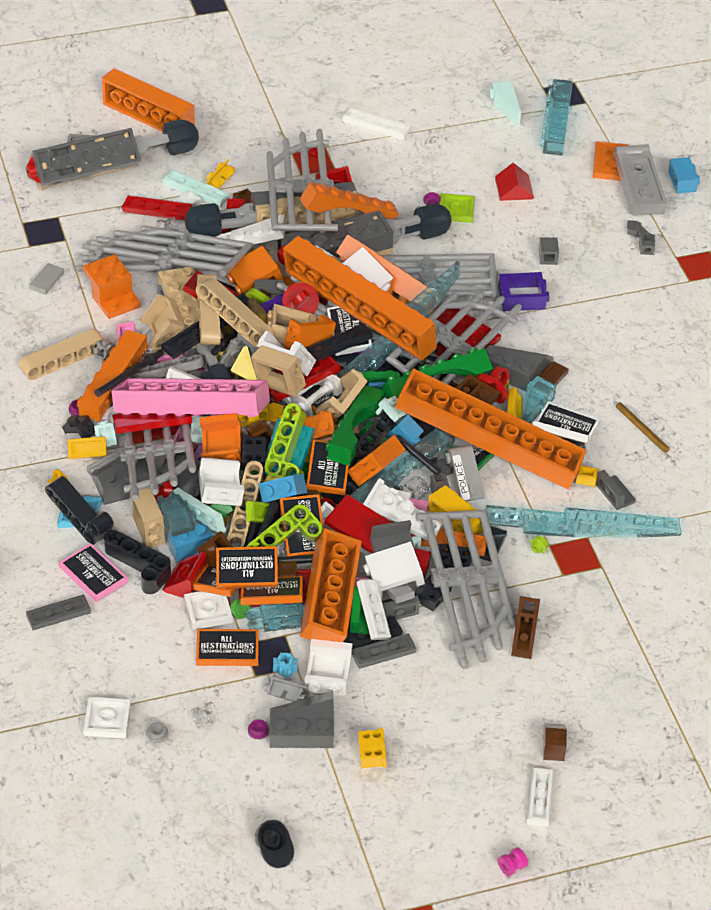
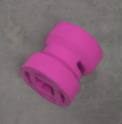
(512, 861)

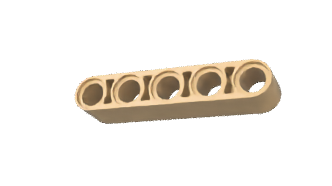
(232, 310)
(208, 318)
(60, 354)
(239, 516)

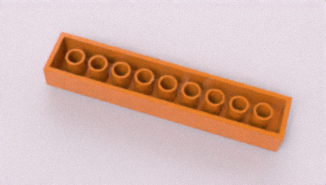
(360, 298)
(490, 429)

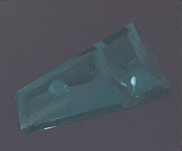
(537, 395)

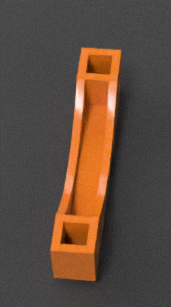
(323, 198)

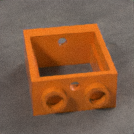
(376, 460)

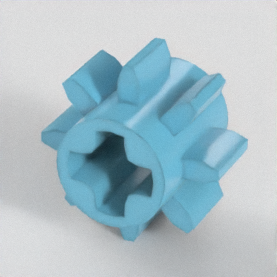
(285, 665)

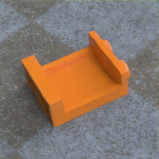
(253, 266)
(309, 332)
(222, 437)

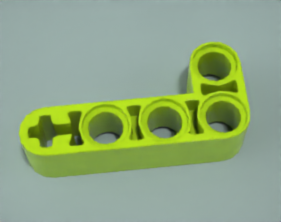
(289, 442)
(294, 525)

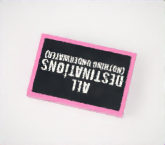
(93, 572)

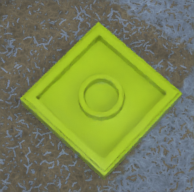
(460, 206)

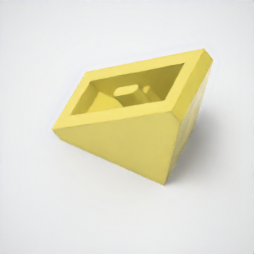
(243, 366)

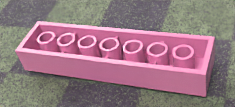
(191, 396)

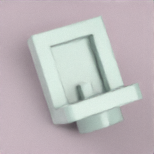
(196, 430)

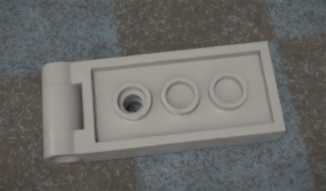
(640, 179)

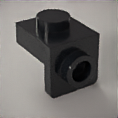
(79, 424)

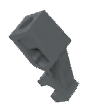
(646, 240)
(441, 480)

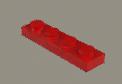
(156, 207)

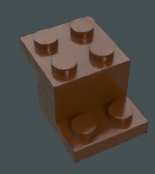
(477, 389)

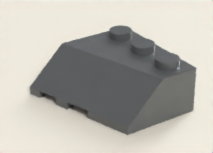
(522, 365)
(112, 479)
(303, 723)

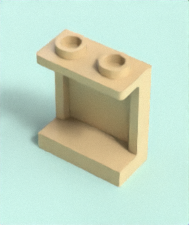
(163, 320)
(352, 383)

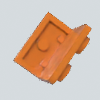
(323, 423)

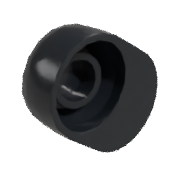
(274, 843)

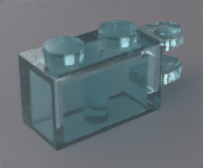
(176, 514)
(275, 616)

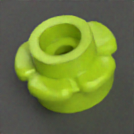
(538, 544)

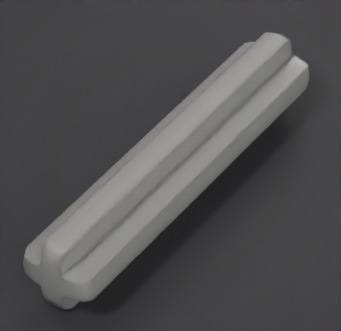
(106, 461)

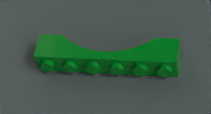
(472, 363)
(344, 442)

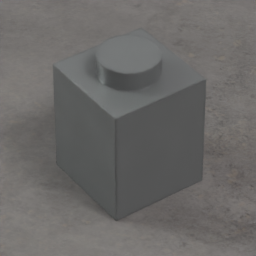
(548, 251)

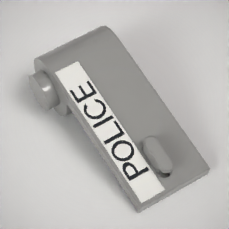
(465, 471)

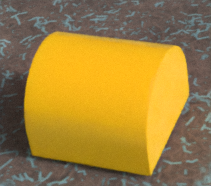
(587, 476)

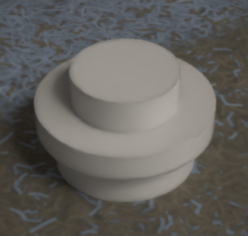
(157, 732)

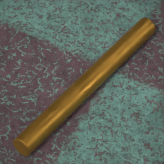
(642, 427)

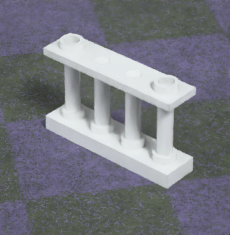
(329, 384)

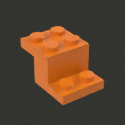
(111, 286)

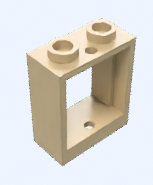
(282, 315)
(292, 379)
(148, 518)

